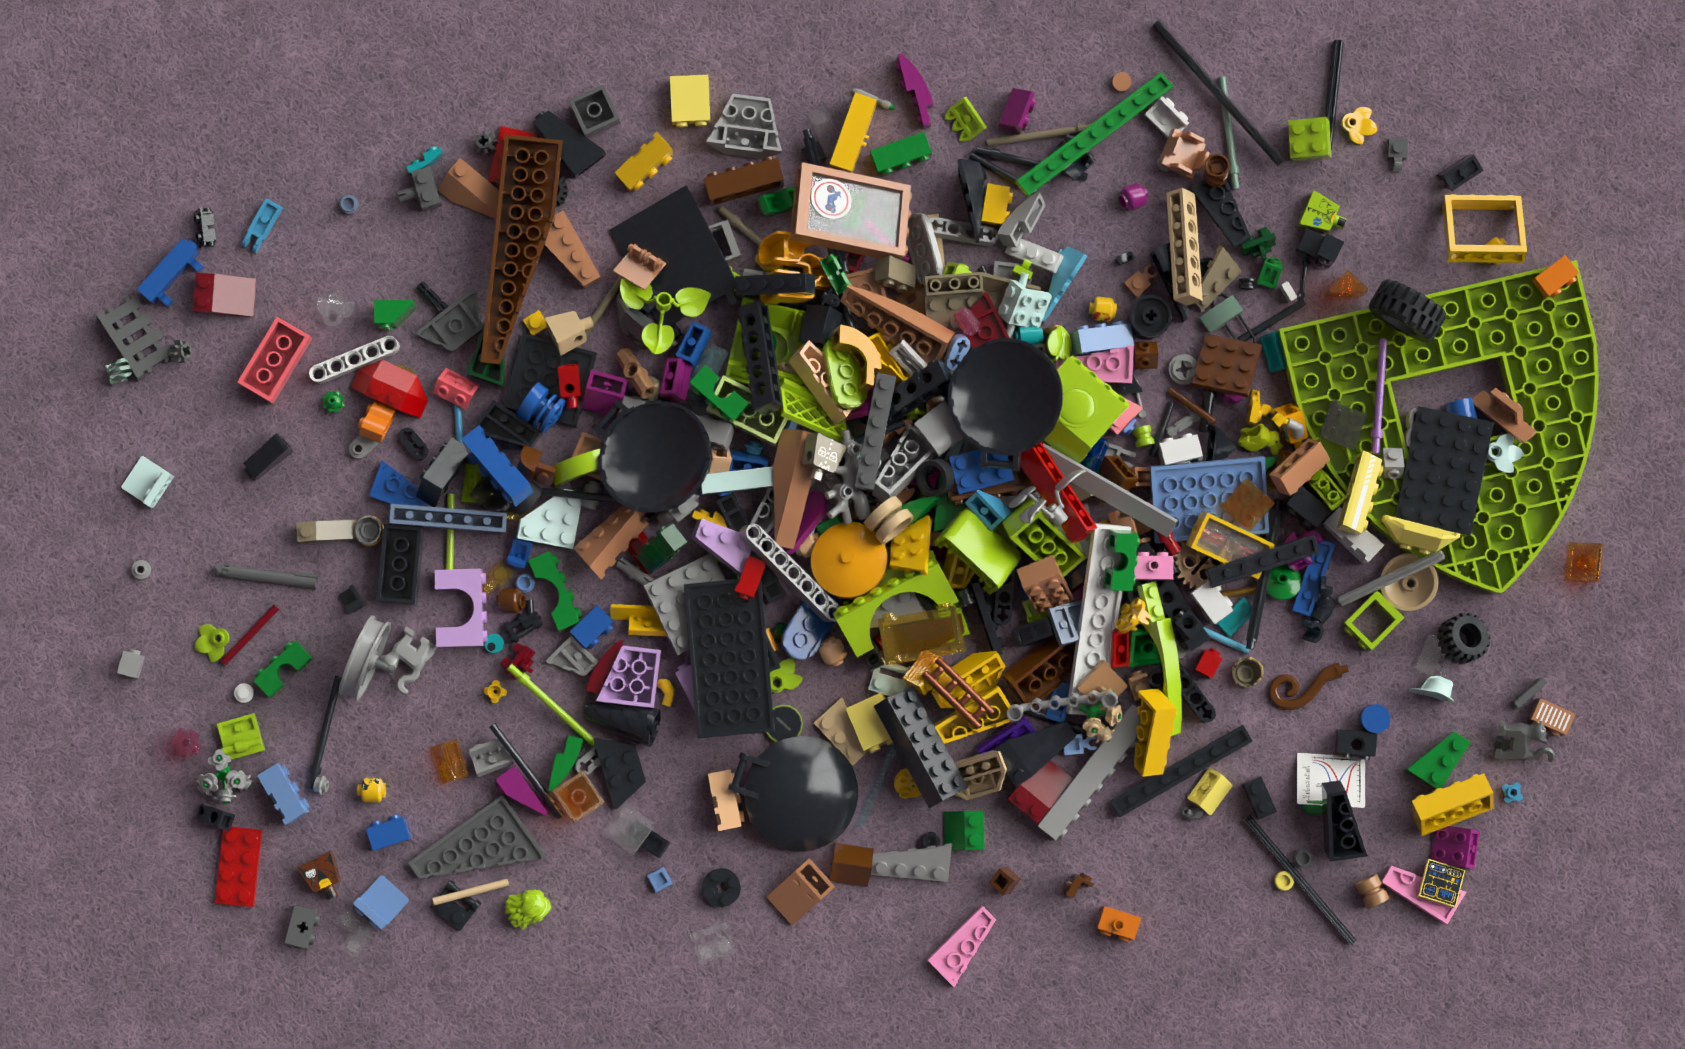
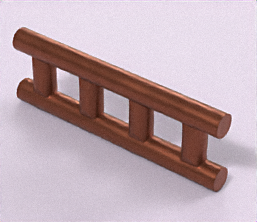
(970, 692)

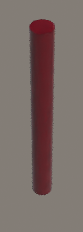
(250, 634)

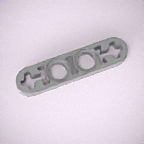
(961, 234)

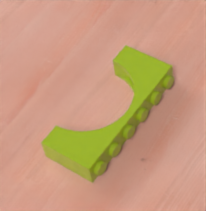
(857, 616)

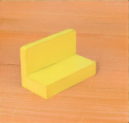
(1210, 791)

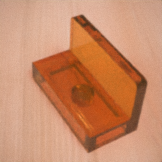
(448, 761)

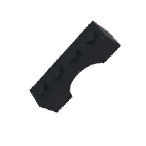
(774, 284)

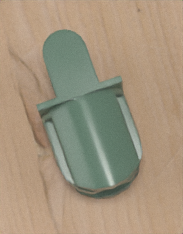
(117, 371)

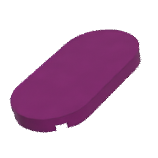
(813, 513)

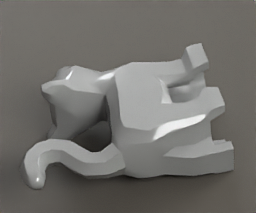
(413, 657)

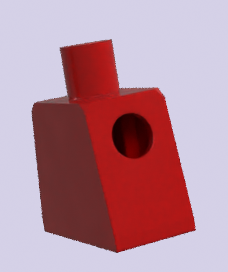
(569, 375)

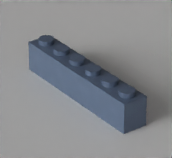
(447, 518)

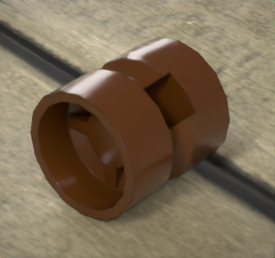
(1216, 170)

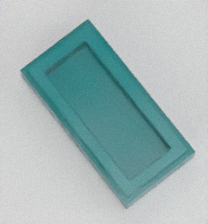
(1273, 351)
(1235, 619)

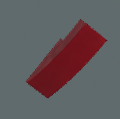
(603, 668)

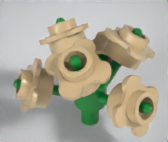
(1093, 722)

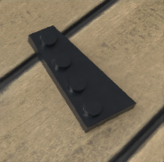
(1223, 211)

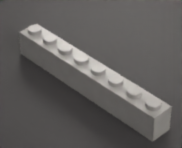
(1090, 776)

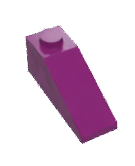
(516, 787)

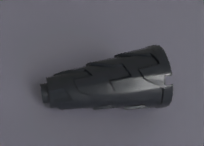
(627, 720)

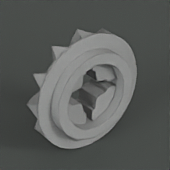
(1176, 363)

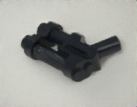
(530, 621)

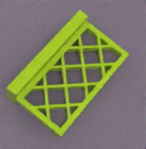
(805, 401)

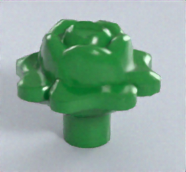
(333, 401)

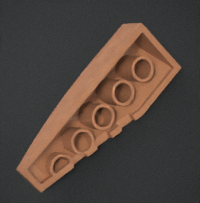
(899, 323)
(789, 486)

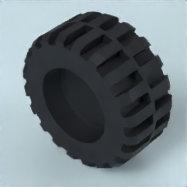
(1407, 310)

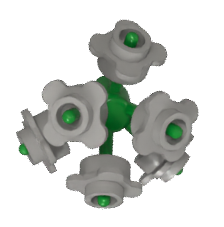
(230, 779)

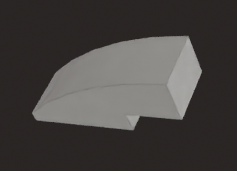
(1021, 220)

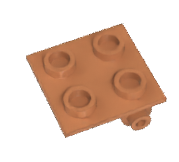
(639, 266)

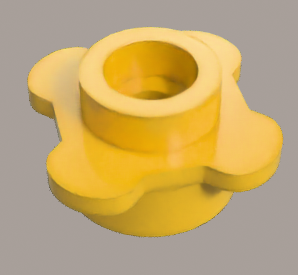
(490, 691)

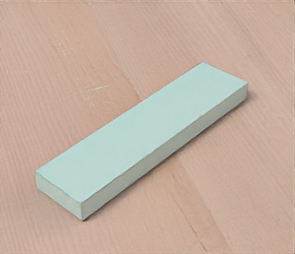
(738, 480)

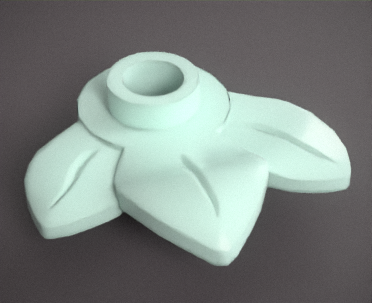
(1506, 453)

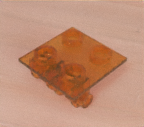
(1248, 504)

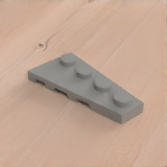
(922, 864)

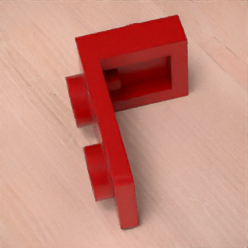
(750, 578)

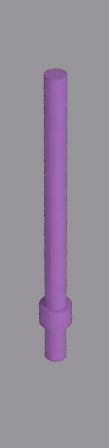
(1377, 433)

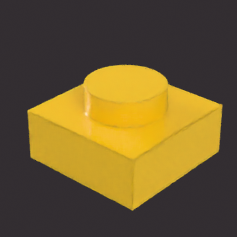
(535, 323)

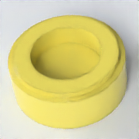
(1283, 880)

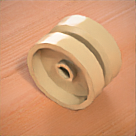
(888, 520)

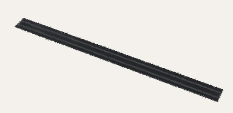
(1300, 880)

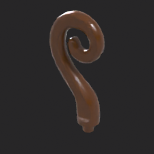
(1327, 674)

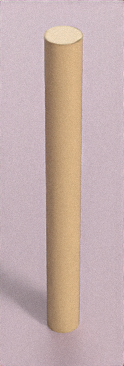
(470, 891)

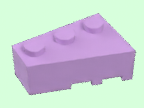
(722, 543)

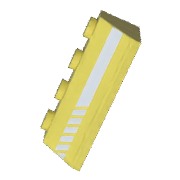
(1359, 493)

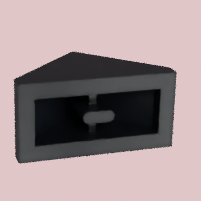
(1218, 444)

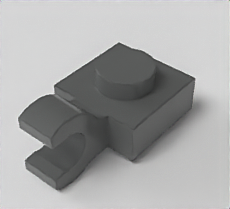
(1397, 151)

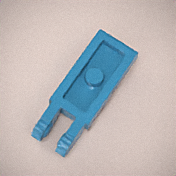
(262, 224)

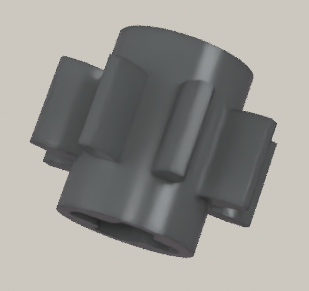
(487, 140)
(180, 351)

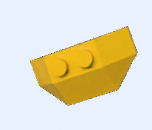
(979, 670)

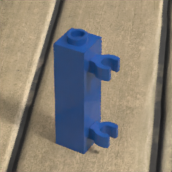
(169, 270)

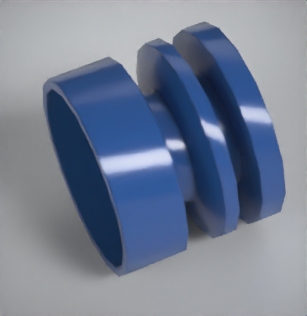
(541, 408)

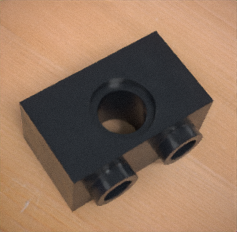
(1367, 744)

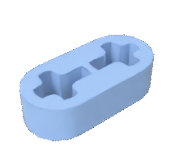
(955, 351)

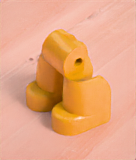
(780, 250)

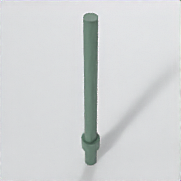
(1234, 169)

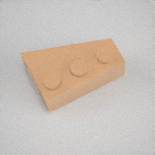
(725, 800)

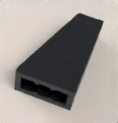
(577, 150)

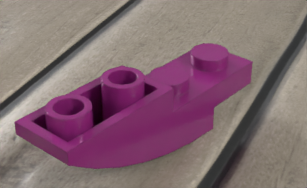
(914, 83)

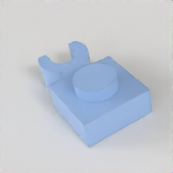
(1077, 744)

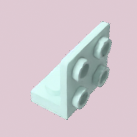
(147, 482)

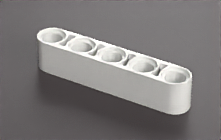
(344, 359)

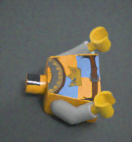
(1290, 422)

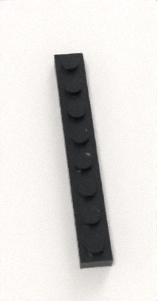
(1181, 771)

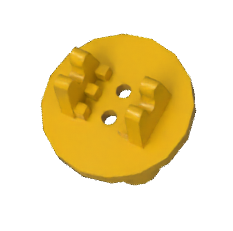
(1132, 615)
(905, 785)

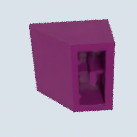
(1016, 110)
(603, 391)

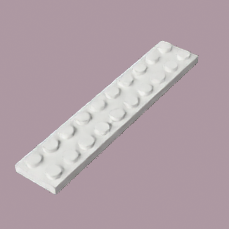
(1098, 611)

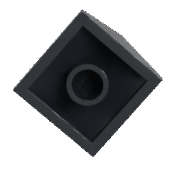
(819, 324)

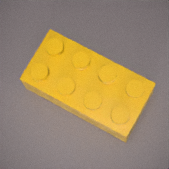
(1452, 804)

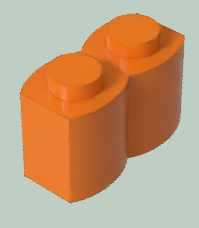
(377, 421)

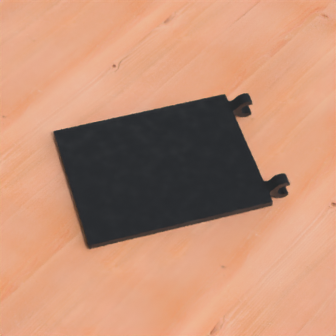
(683, 240)

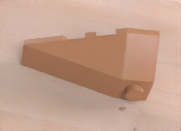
(470, 189)

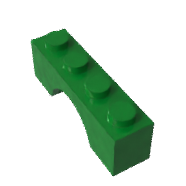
(546, 568)

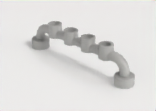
(1109, 700)

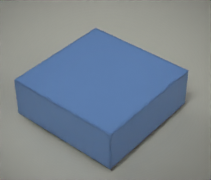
(659, 879)

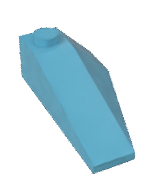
(1065, 274)

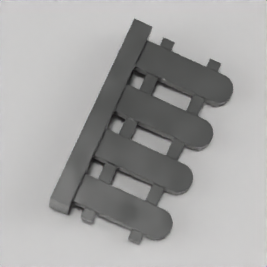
(126, 331)

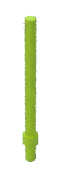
(523, 679)

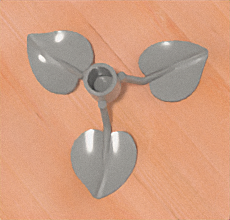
(1053, 511)

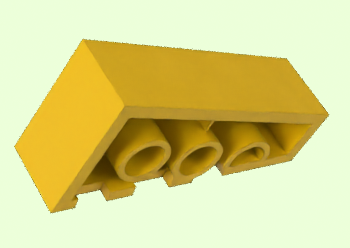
(1154, 732)

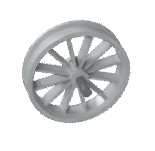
(365, 658)

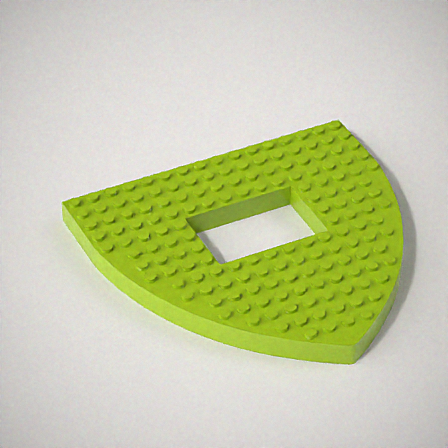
(1546, 367)

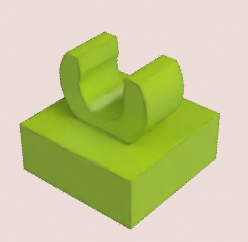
(1024, 268)

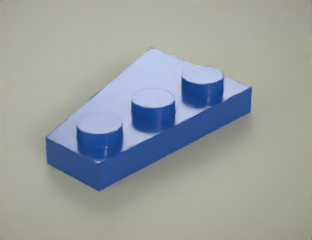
(394, 488)

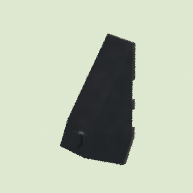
(972, 185)
(1162, 259)

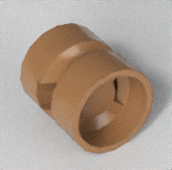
(1371, 890)

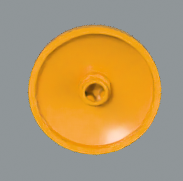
(849, 560)

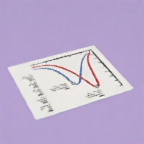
(1321, 768)

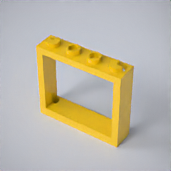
(1484, 253)

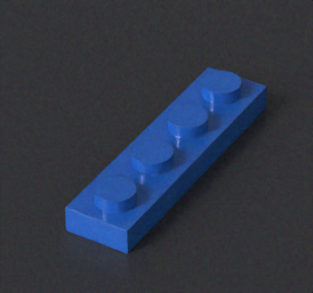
(1309, 587)

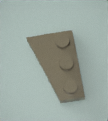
(1218, 277)

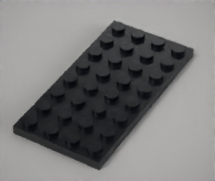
(728, 660)

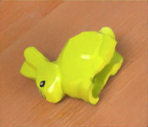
(1258, 438)

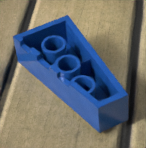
(496, 467)

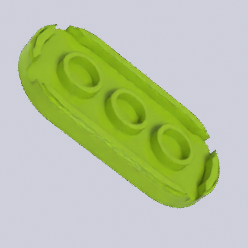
(843, 377)

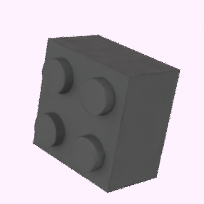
(594, 111)

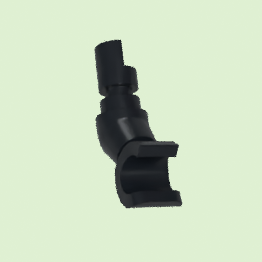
(1320, 614)

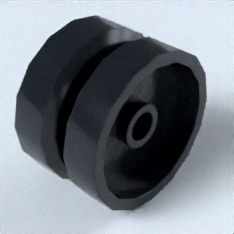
(1153, 306)

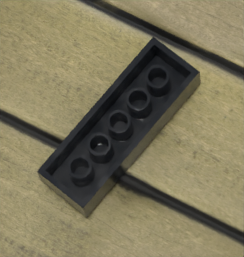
(920, 746)

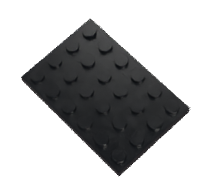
(1444, 470)

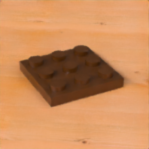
(1226, 365)

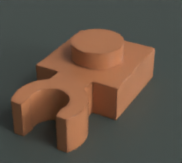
(1139, 282)

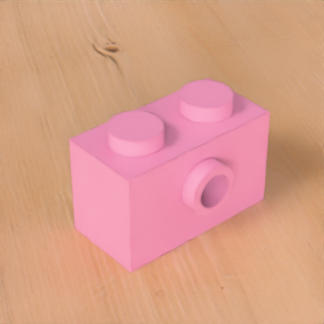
(1154, 567)

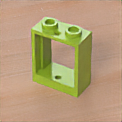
(1351, 630)

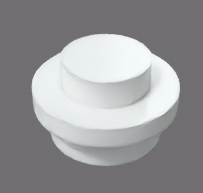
(244, 693)

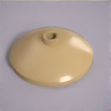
(1406, 597)

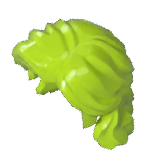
(527, 908)

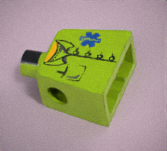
(1321, 214)

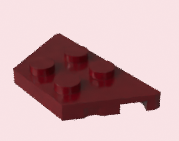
(991, 324)

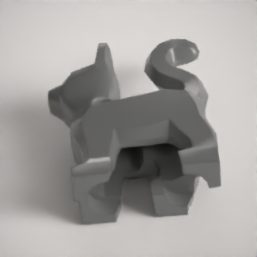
(1518, 744)

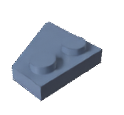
(1065, 622)

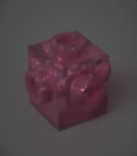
(180, 739)

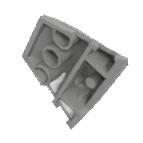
(746, 128)

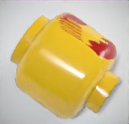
(1103, 309)

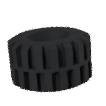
(1451, 643)

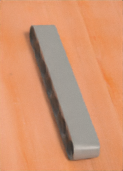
(782, 569)

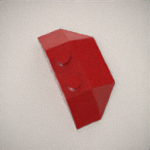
(392, 387)

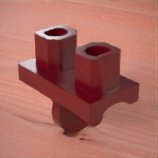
(521, 661)

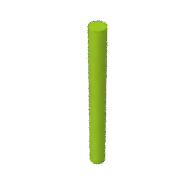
(450, 536)

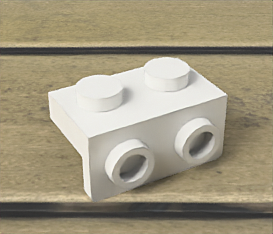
(1166, 117)

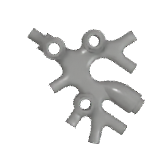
(845, 491)

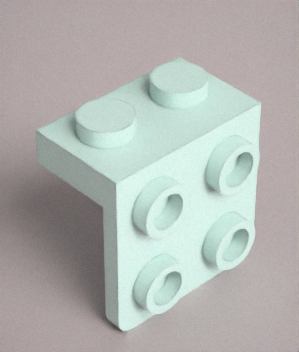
(1023, 305)

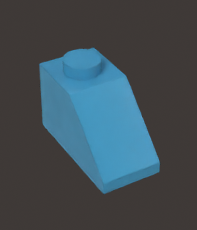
(988, 508)

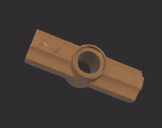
(636, 373)

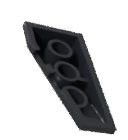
(1030, 752)

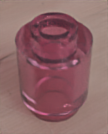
(967, 321)

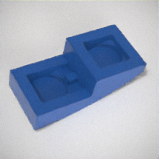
(1060, 713)

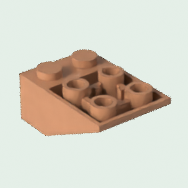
(1045, 584)
(800, 891)

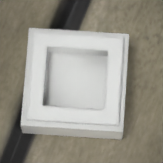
(1288, 292)

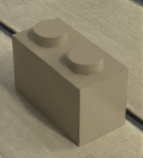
(895, 273)

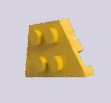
(912, 547)

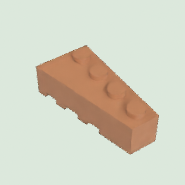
(570, 252)
(610, 538)

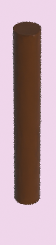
(1192, 406)

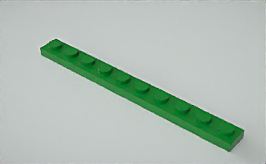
(1094, 134)

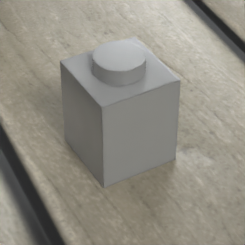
(131, 663)

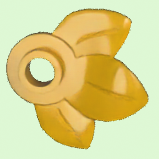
(1362, 124)

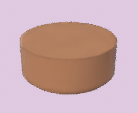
(1121, 82)

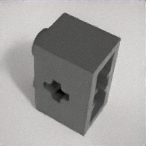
(299, 916)

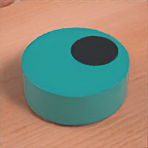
(494, 643)

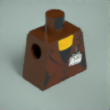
(322, 874)

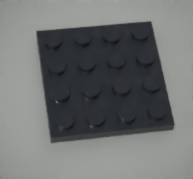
(539, 362)

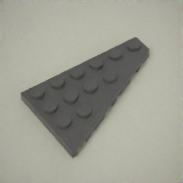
(485, 840)

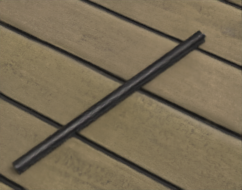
(1242, 120)

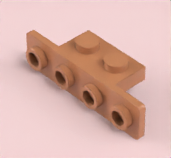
(1504, 413)

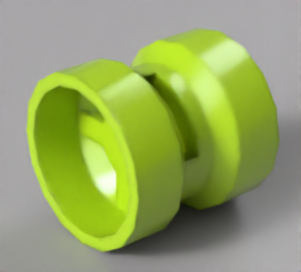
(1143, 436)

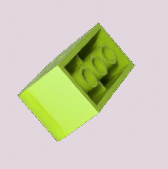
(1043, 538)

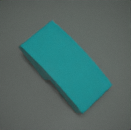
(431, 156)

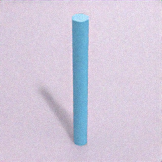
(1224, 640)

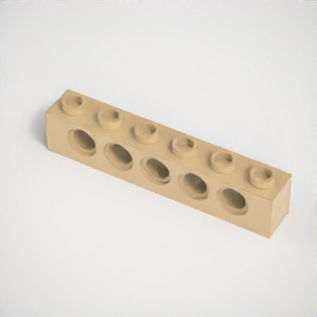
(1184, 246)

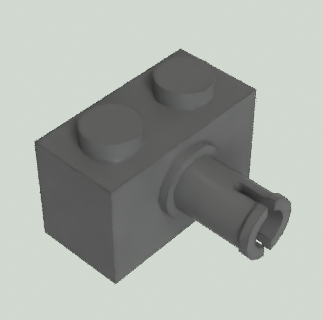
(424, 190)

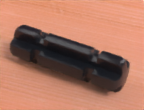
(431, 296)

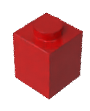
(1208, 663)

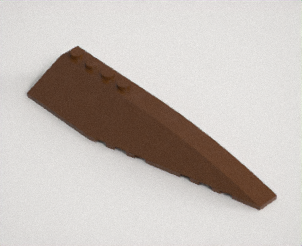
(521, 229)

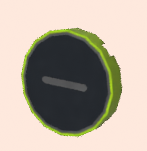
(787, 723)

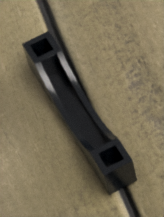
(736, 520)

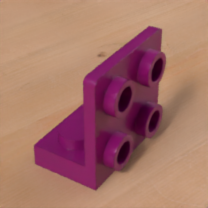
(1455, 846)

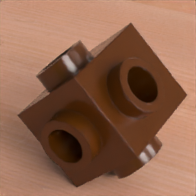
(1145, 355)

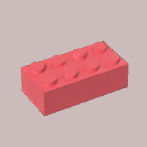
(275, 360)

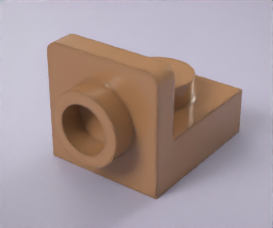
(1138, 682)

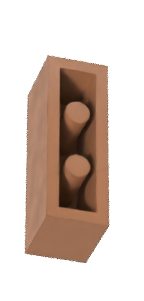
(1299, 467)

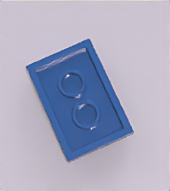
(972, 478)

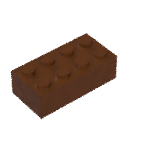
(744, 181)

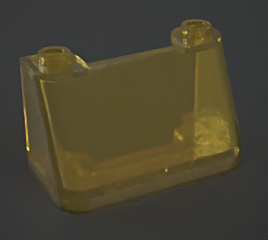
(921, 635)

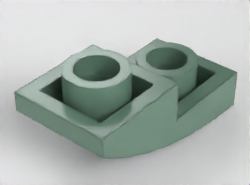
(1221, 314)

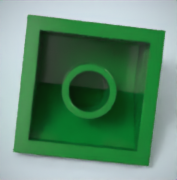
(392, 313)
(964, 830)

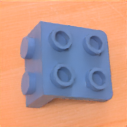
(381, 903)

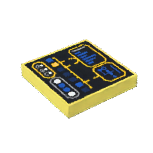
(1441, 883)

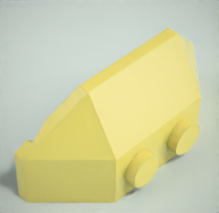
(1417, 535)

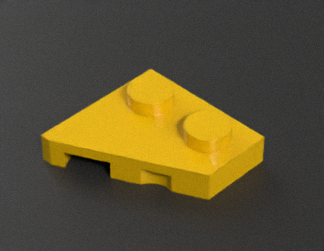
(1254, 413)

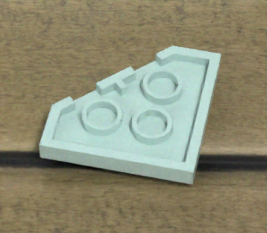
(552, 522)

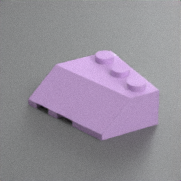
(632, 678)

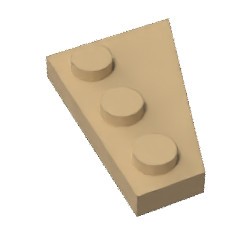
(839, 730)

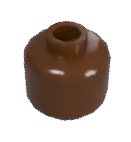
(511, 600)

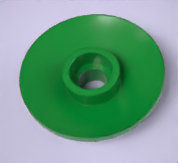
(1286, 589)

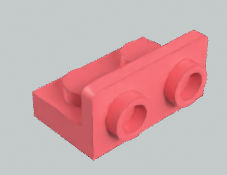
(455, 388)

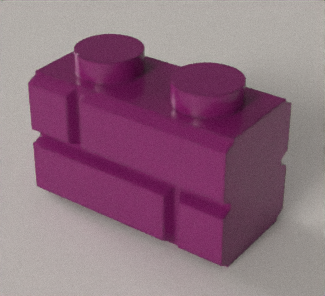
(675, 380)

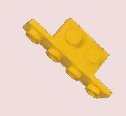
(641, 619)

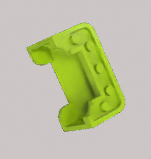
(980, 549)

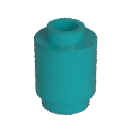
(1029, 334)

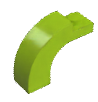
(576, 467)

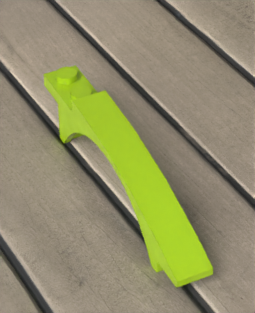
(1163, 637)

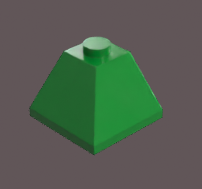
(1142, 648)

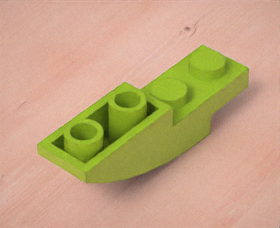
(1326, 490)

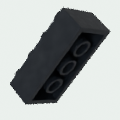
(400, 564)

